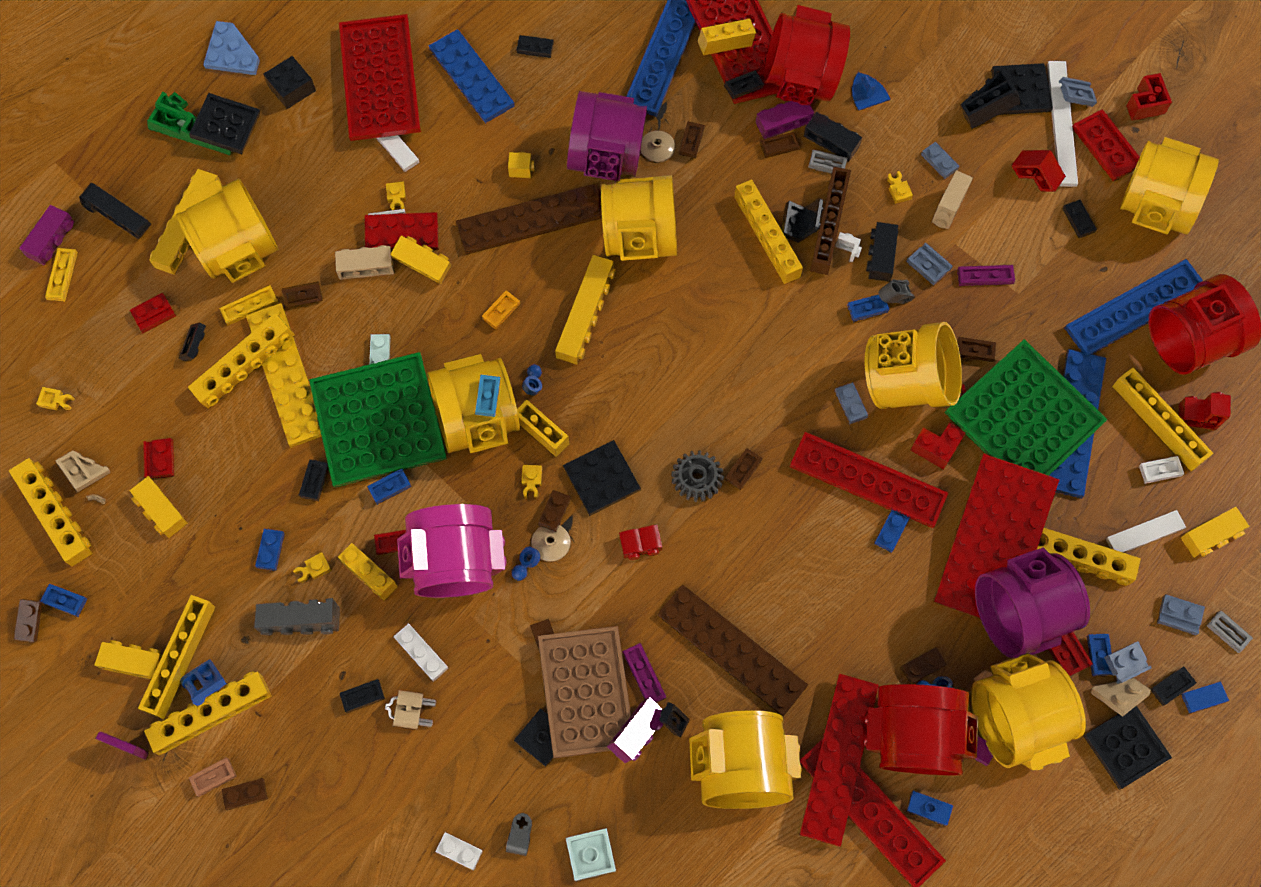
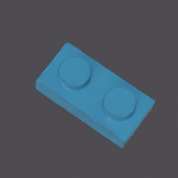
(487, 395)

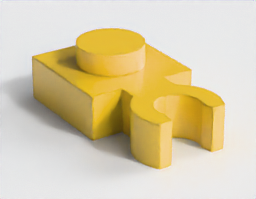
(899, 190)
(396, 194)
(53, 398)
(531, 478)
(315, 567)

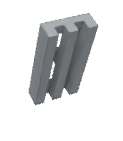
(826, 165)
(1216, 623)

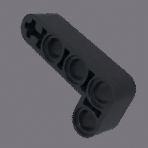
(98, 200)

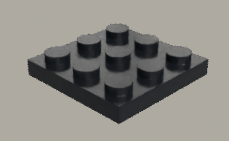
(1031, 87)
(225, 123)
(601, 477)
(1127, 747)

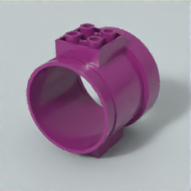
(606, 135)
(1032, 603)

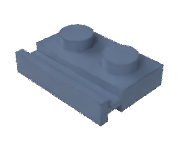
(1077, 91)
(929, 264)
(1180, 614)
(1127, 662)

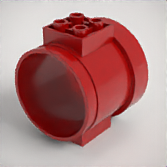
(806, 55)
(1205, 324)
(922, 729)

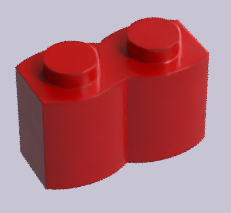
(640, 541)

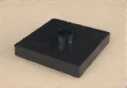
(536, 738)

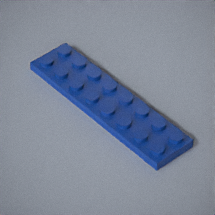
(662, 56)
(1131, 308)
(1086, 376)

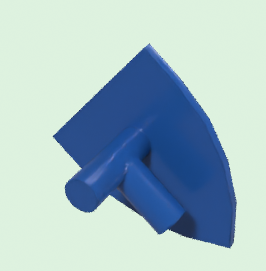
(868, 92)

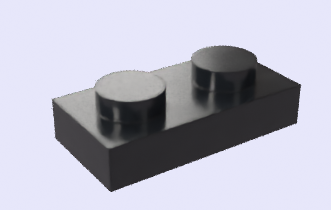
(535, 46)
(744, 84)
(1079, 218)
(191, 343)
(314, 480)
(1173, 686)
(362, 696)
(674, 719)

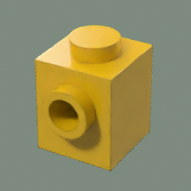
(520, 165)

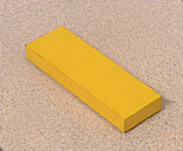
(61, 274)
(249, 304)

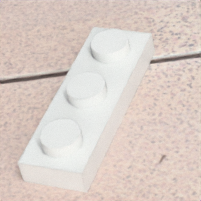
(421, 652)

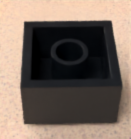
(289, 82)

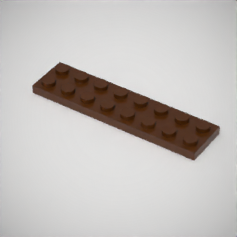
(529, 219)
(732, 650)

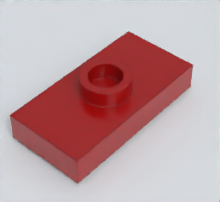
(387, 542)

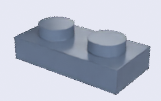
(940, 160)
(851, 403)

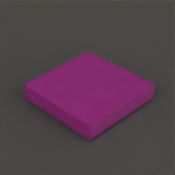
(122, 745)

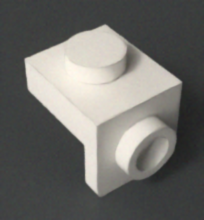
(849, 243)

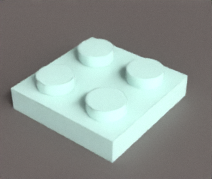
(590, 854)

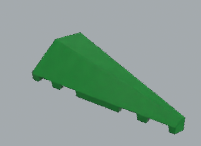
(175, 122)

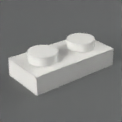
(1161, 469)
(459, 851)

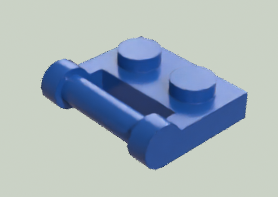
(208, 677)

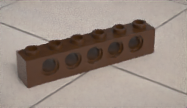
(830, 220)

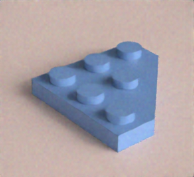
(230, 51)

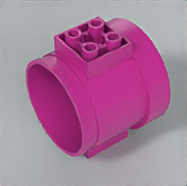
(451, 550)

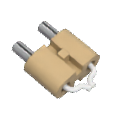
(408, 710)

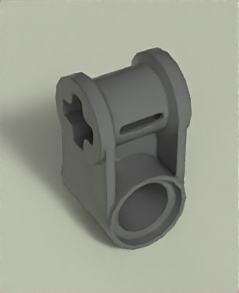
(896, 292)
(519, 838)

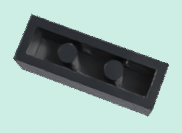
(832, 136)
(882, 251)

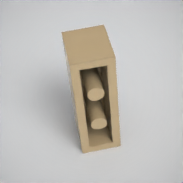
(364, 262)

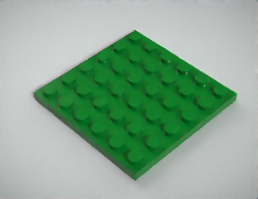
(1026, 412)
(377, 419)

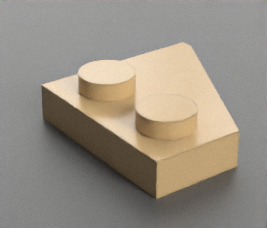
(80, 470)
(1121, 696)

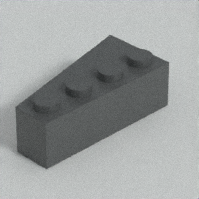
(297, 617)

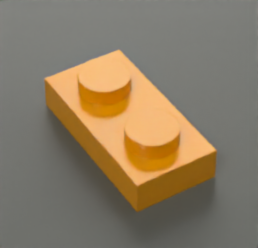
(501, 309)

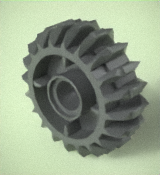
(697, 487)

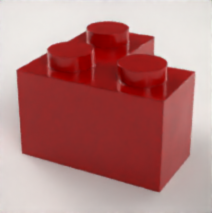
(1151, 100)
(1040, 167)
(1205, 413)
(938, 449)

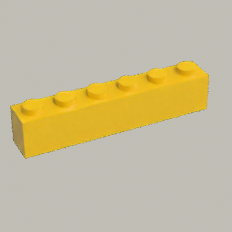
(173, 243)
(584, 310)
(1162, 419)
(176, 657)

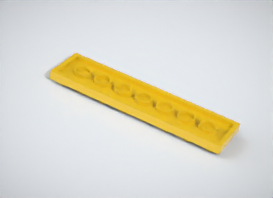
(288, 384)

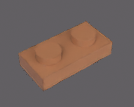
(212, 777)

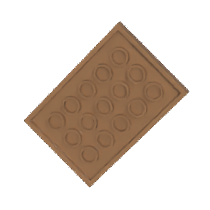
(583, 689)

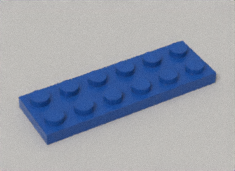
(471, 76)

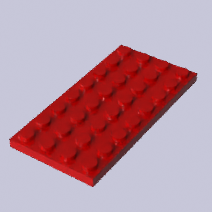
(741, 60)
(379, 77)
(997, 524)

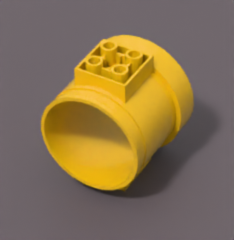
(1169, 186)
(639, 218)
(226, 230)
(914, 367)
(455, 400)
(1028, 712)
(745, 760)

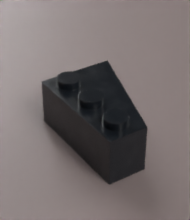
(991, 100)

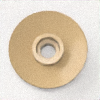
(655, 152)
(551, 551)

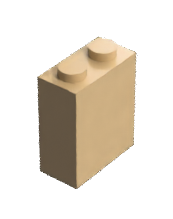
(952, 200)

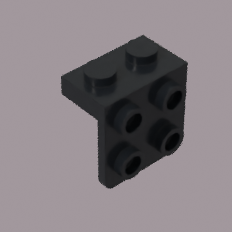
(801, 221)

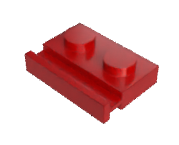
(152, 312)
(159, 458)
(1070, 655)

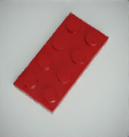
(1107, 144)
(387, 229)

